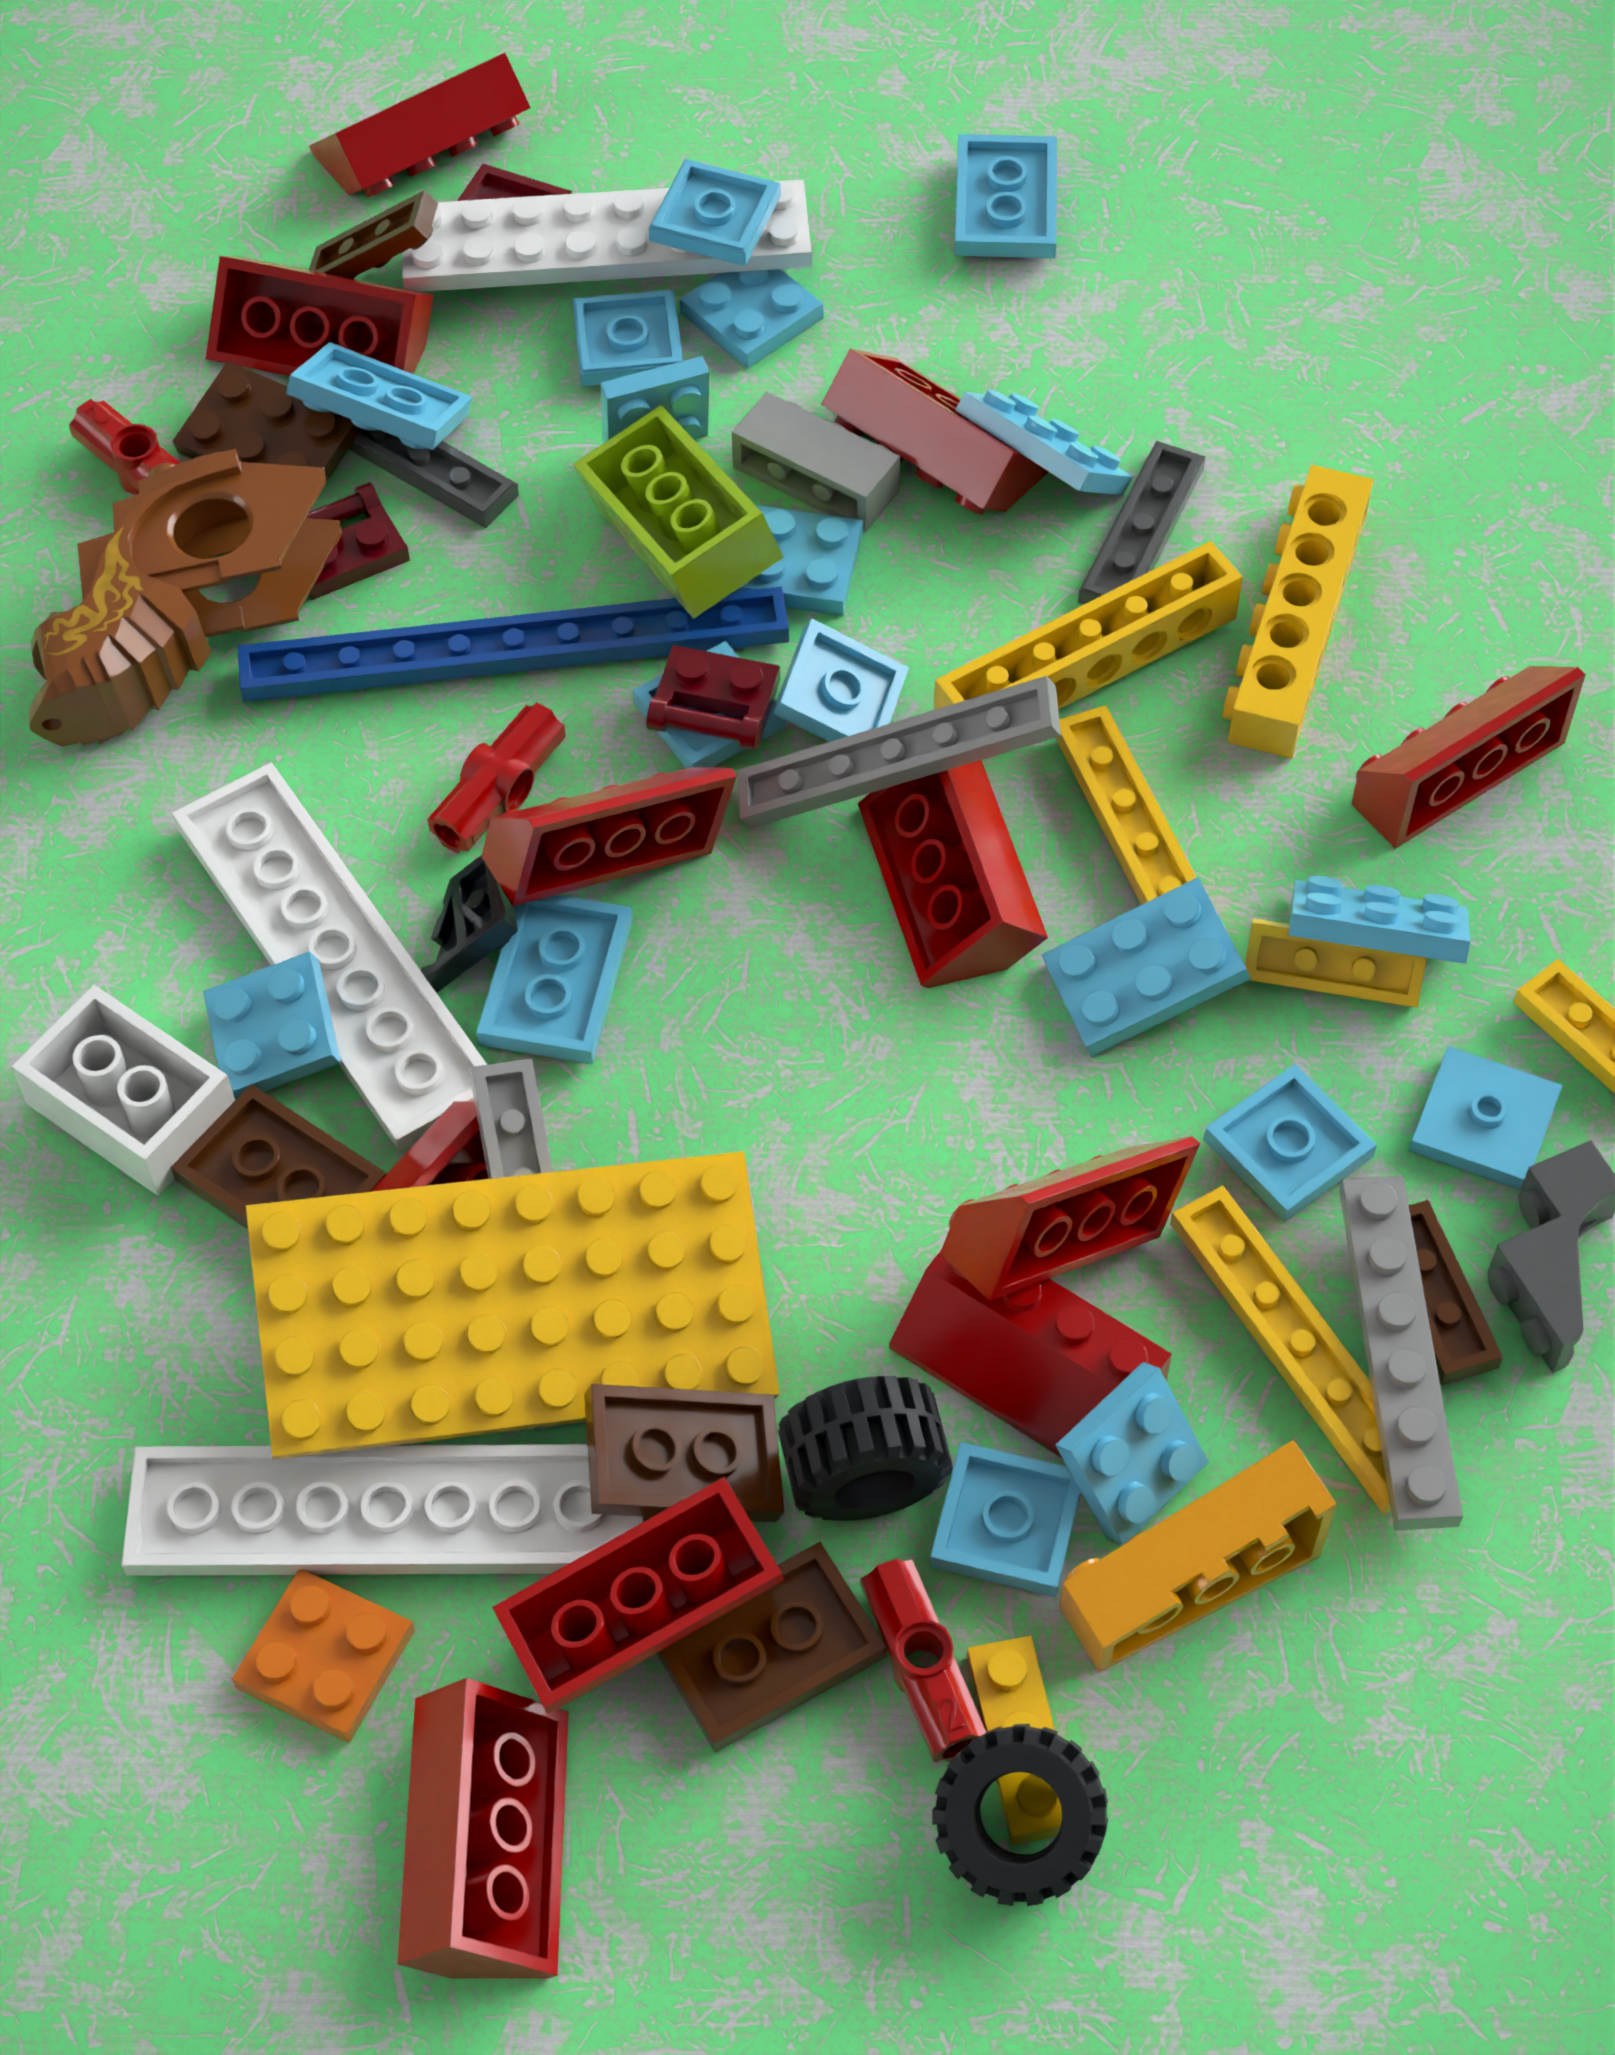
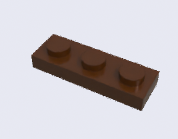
(378, 238)
(1457, 1325)

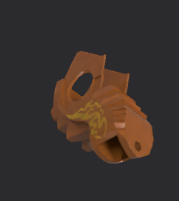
(141, 587)

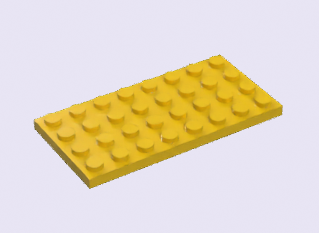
(504, 1301)

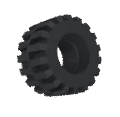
(864, 1448)
(986, 1864)

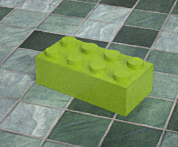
(678, 511)

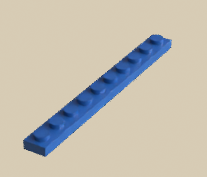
(506, 644)

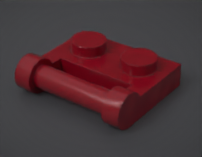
(364, 546)
(715, 685)

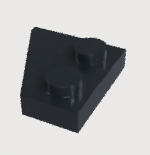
(471, 925)

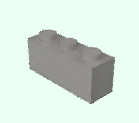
(815, 460)

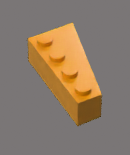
(1200, 1558)

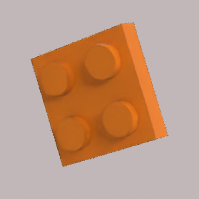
(324, 1655)

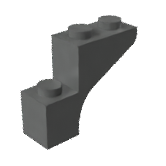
(1541, 1267)

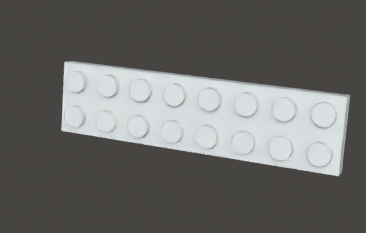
(582, 240)
(301, 898)
(363, 1511)

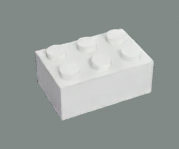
(122, 1087)

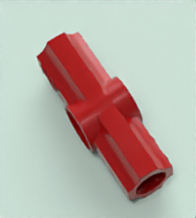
(122, 446)
(496, 777)
(911, 1625)

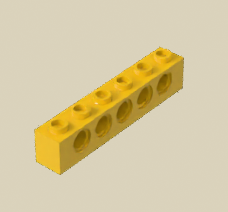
(1299, 611)
(1110, 632)

